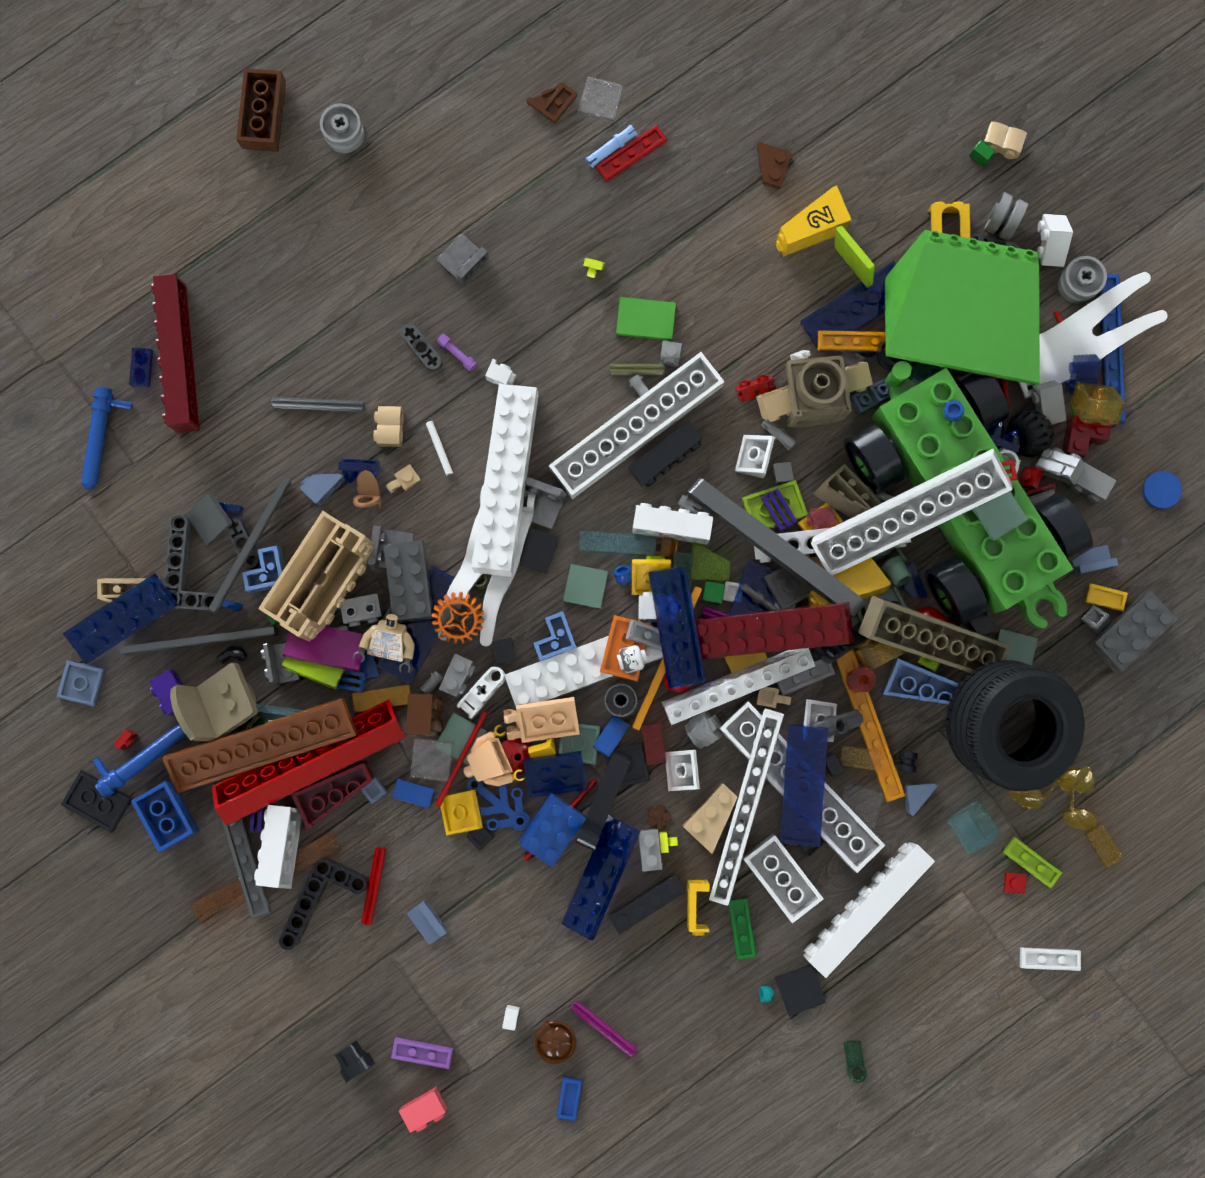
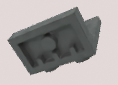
(463, 259)
(547, 502)
(384, 537)
(274, 662)

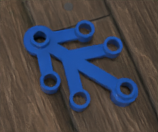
(502, 806)

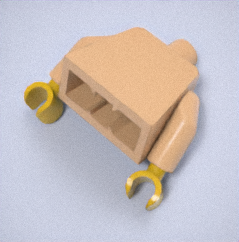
(489, 761)

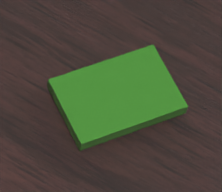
(645, 318)

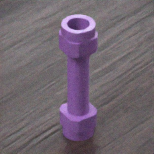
(468, 362)

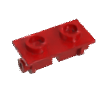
(747, 388)

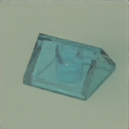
(974, 827)

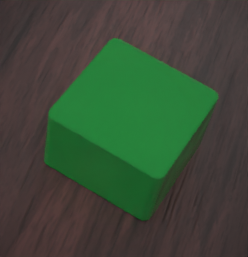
(982, 153)
(713, 592)

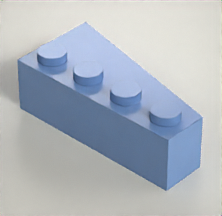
(917, 683)

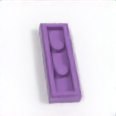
(422, 1053)

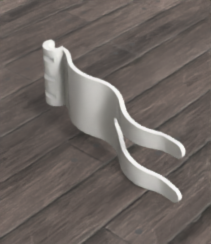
(1076, 337)
(498, 584)

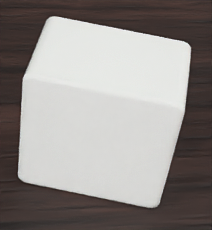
(510, 1017)

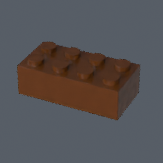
(261, 109)
(424, 714)

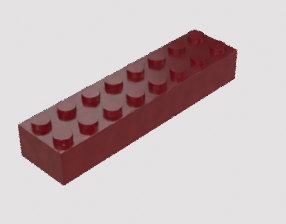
(175, 353)
(775, 630)

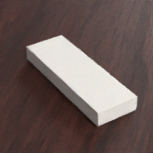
(1050, 959)

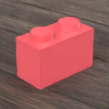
(423, 1110)

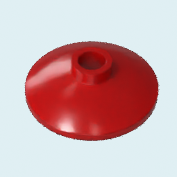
(513, 747)

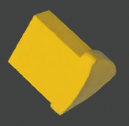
(543, 749)

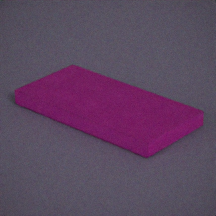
(329, 648)

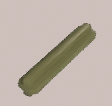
(634, 369)

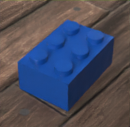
(165, 816)
(551, 829)

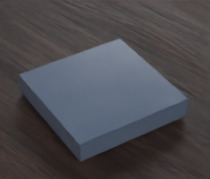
(81, 683)

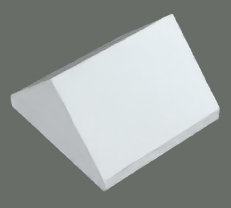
(754, 455)
(817, 711)
(682, 770)

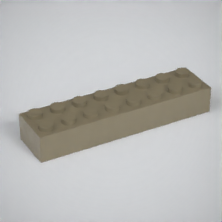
(929, 636)

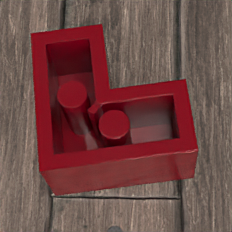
(1080, 434)

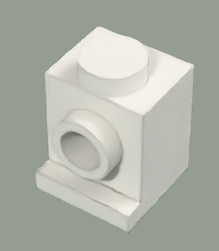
(500, 374)

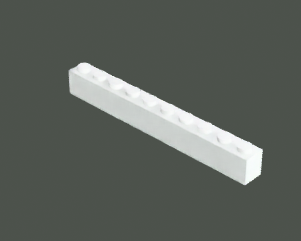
(746, 806)

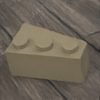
(847, 493)

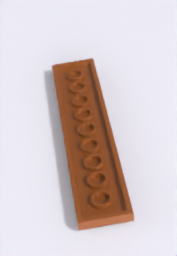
(260, 745)

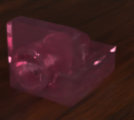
(821, 518)

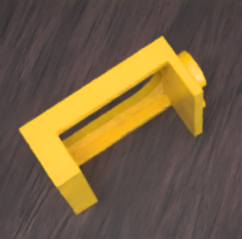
(956, 207)
(692, 887)

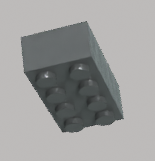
(409, 581)
(1133, 631)

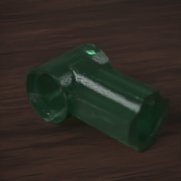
(854, 1059)

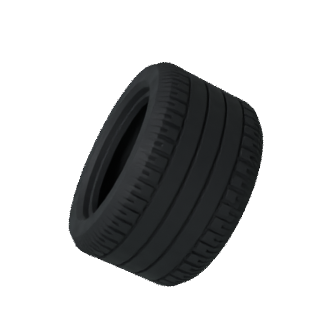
(976, 718)

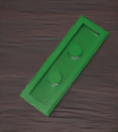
(741, 928)

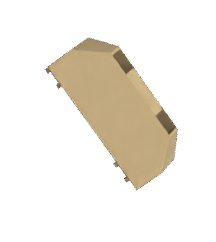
(315, 575)

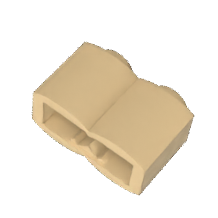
(1005, 139)
(389, 426)

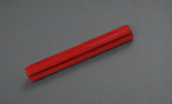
(373, 886)

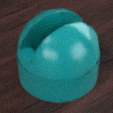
(766, 994)

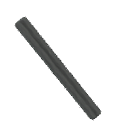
(317, 404)

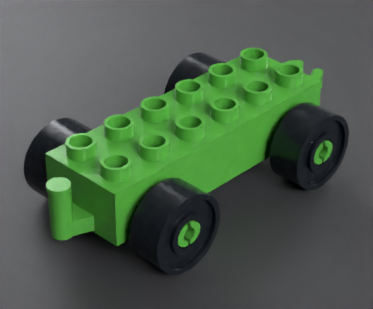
(919, 440)

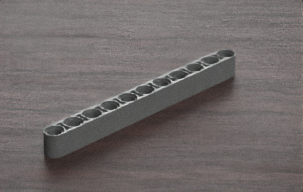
(774, 546)

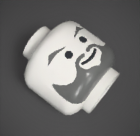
(631, 659)

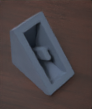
(917, 795)

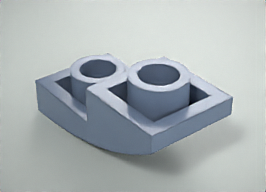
(871, 397)

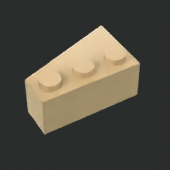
(111, 588)
(711, 817)

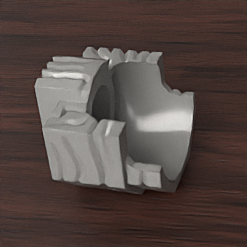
(703, 729)

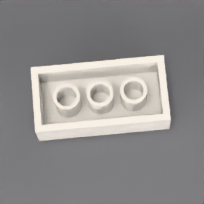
(673, 524)
(278, 847)
(782, 878)

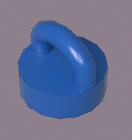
(953, 410)
(623, 574)

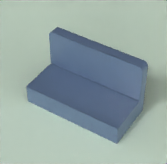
(1094, 560)
(427, 922)

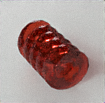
(868, 679)

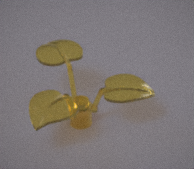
(1079, 779)

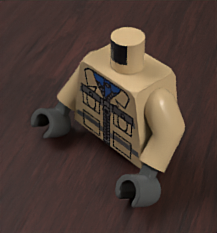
(388, 641)

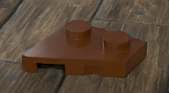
(553, 101)
(773, 164)

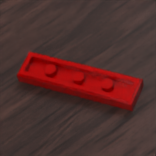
(631, 153)

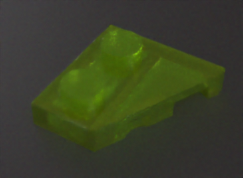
(709, 565)

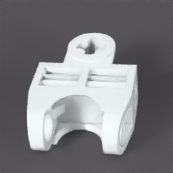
(478, 699)

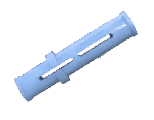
(612, 145)

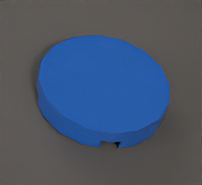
(1162, 490)

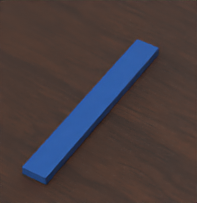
(1113, 362)

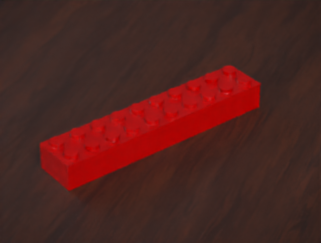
(266, 784)

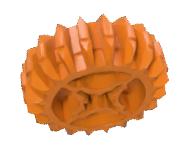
(451, 622)

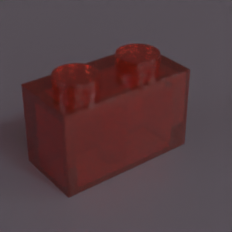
(653, 744)

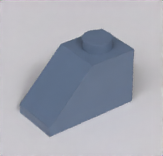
(321, 486)

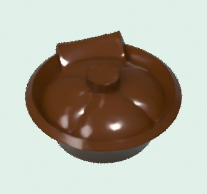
(555, 1042)

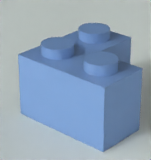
(271, 568)
(560, 639)

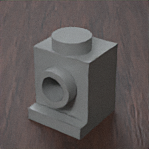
(670, 353)

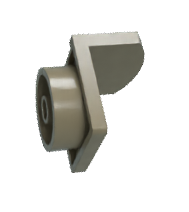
(817, 391)
(214, 705)

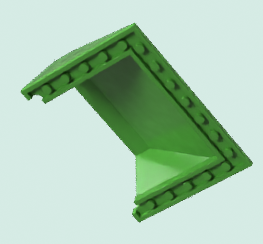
(965, 307)

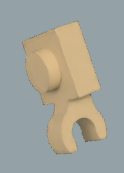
(404, 478)
(769, 697)

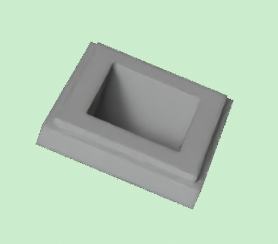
(782, 472)
(1096, 619)

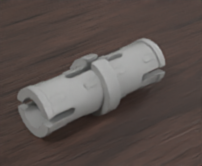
(779, 434)

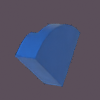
(232, 605)

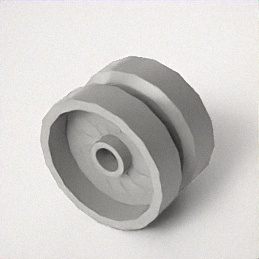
(342, 128)
(1003, 215)
(1082, 279)

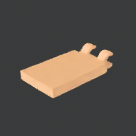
(543, 720)

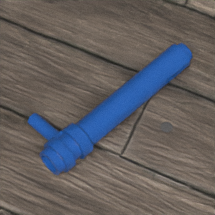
(101, 408)
(118, 777)

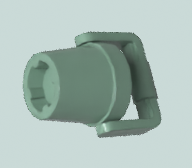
(895, 567)

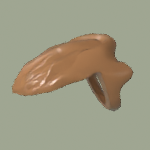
(367, 490)

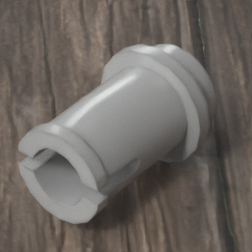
(638, 385)
(688, 504)
(432, 682)

